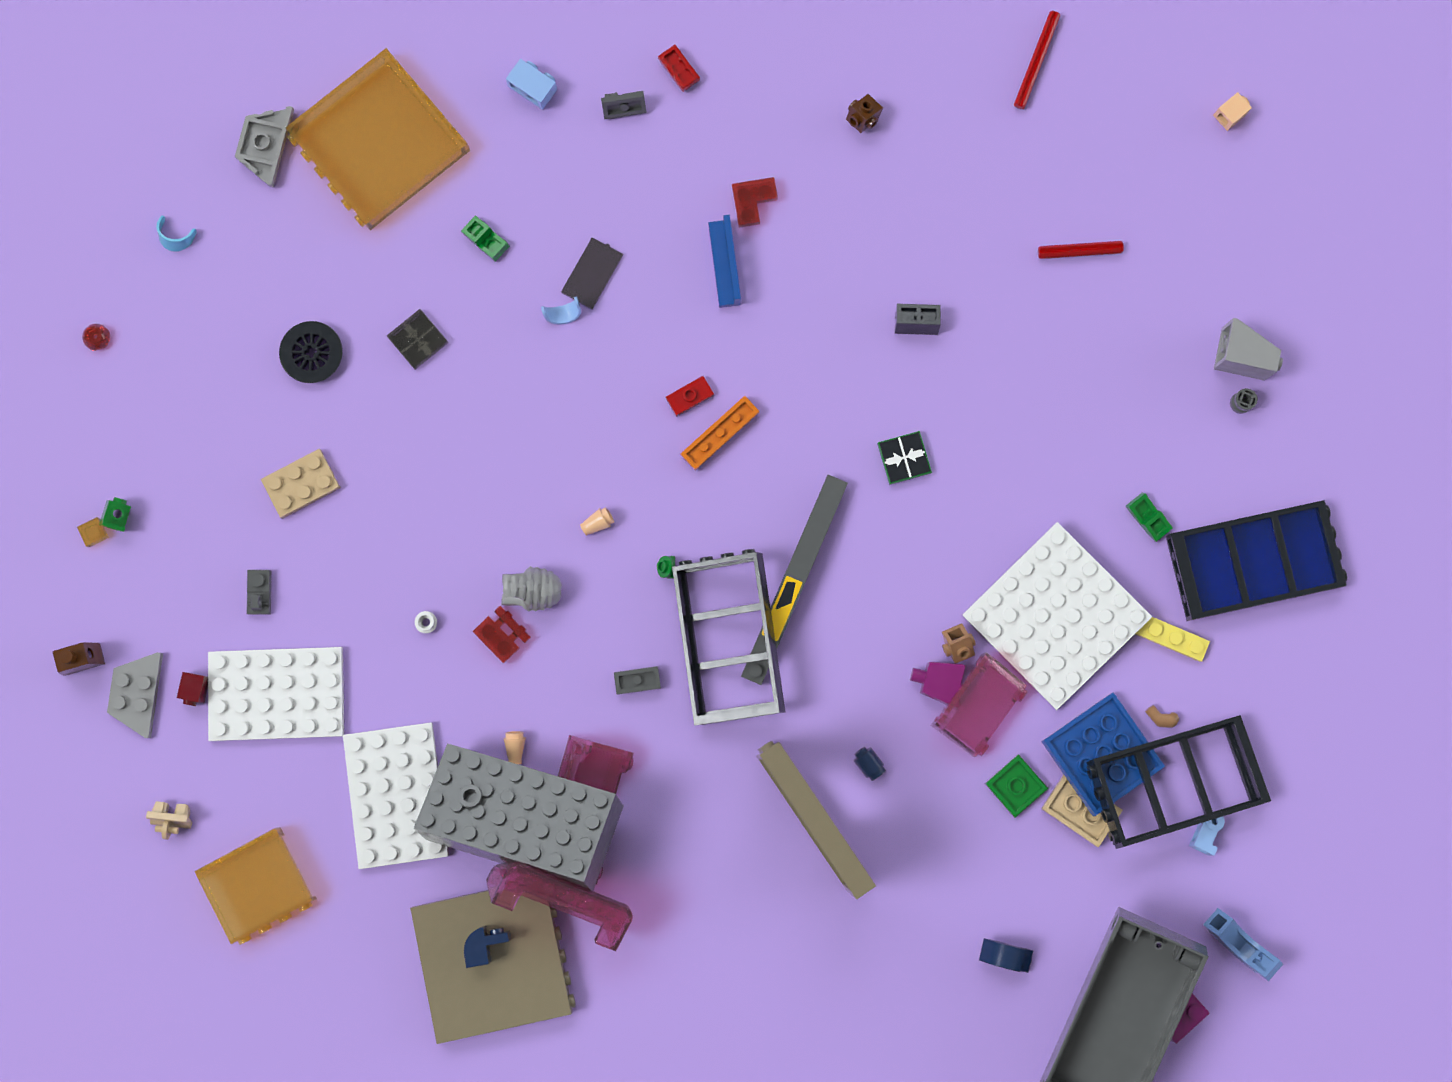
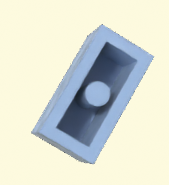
(531, 83)

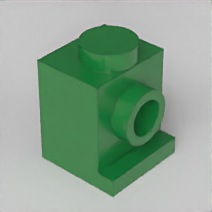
(109, 521)

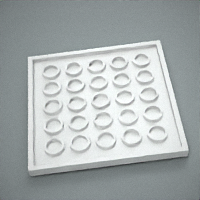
(1056, 615)

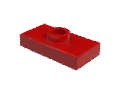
(678, 68)
(689, 396)

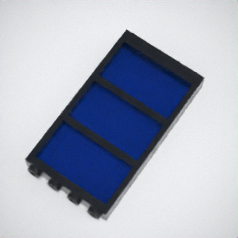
(1256, 560)

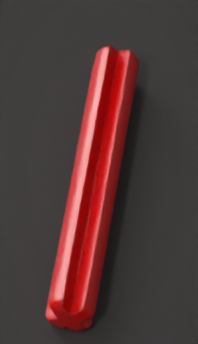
(1080, 249)

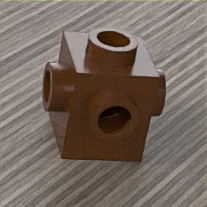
(864, 113)

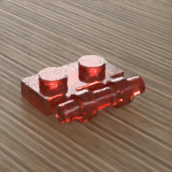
(496, 639)

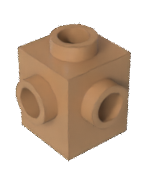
(958, 643)

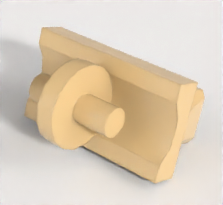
(169, 823)

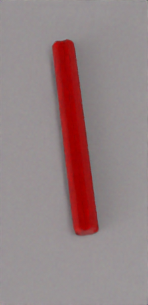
(1037, 59)

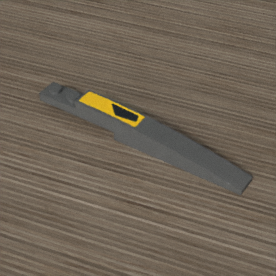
(798, 571)

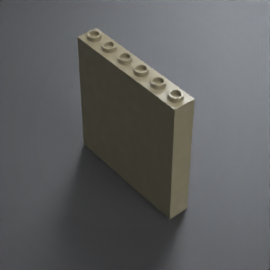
(518, 986)

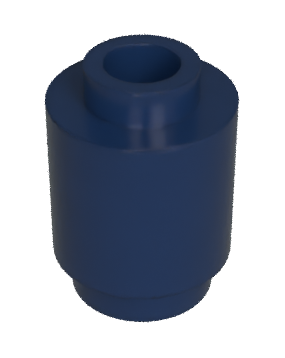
(869, 763)

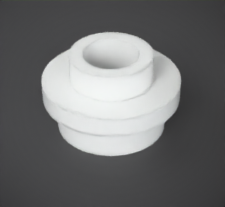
(419, 619)

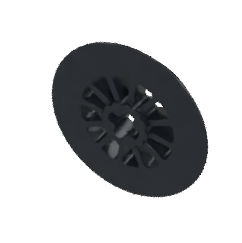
(301, 331)

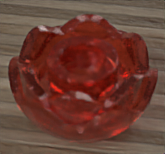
(102, 339)

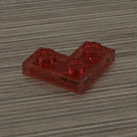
(747, 196)

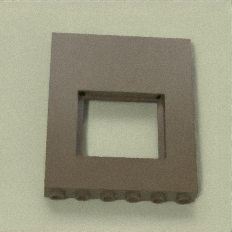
(815, 819)

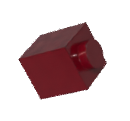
(192, 688)

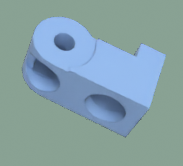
(1205, 835)

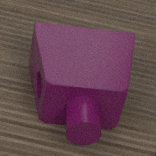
(939, 680)

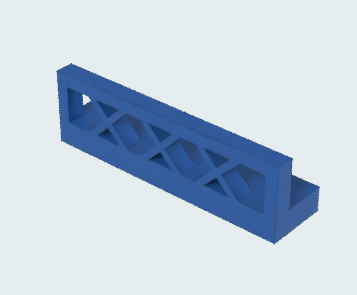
(724, 262)

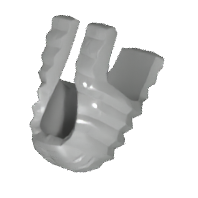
(532, 589)

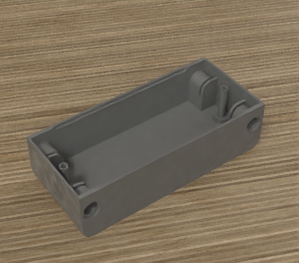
(1127, 1004)

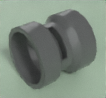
(1239, 403)

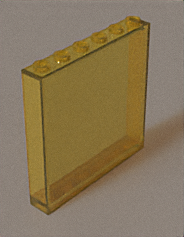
(377, 139)

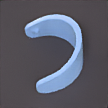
(562, 314)

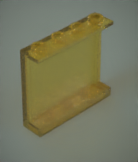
(254, 886)

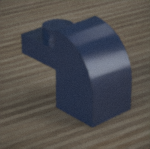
(477, 945)
(1006, 955)

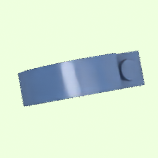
(1242, 945)

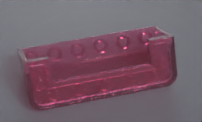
(511, 880)

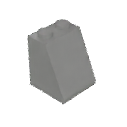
(1246, 352)

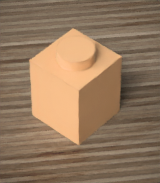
(1232, 111)

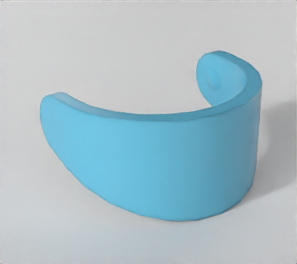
(174, 244)

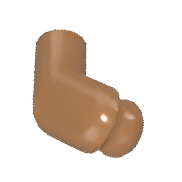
(1162, 720)

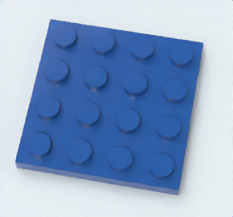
(1097, 733)

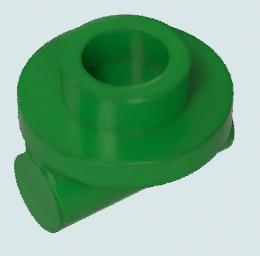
(665, 566)

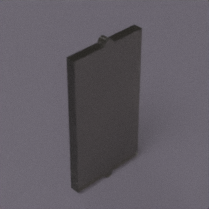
(592, 273)

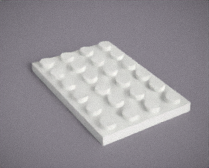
(275, 694)
(387, 788)

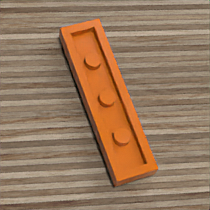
(719, 433)

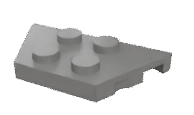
(263, 142)
(135, 693)

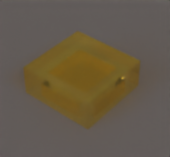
(92, 532)

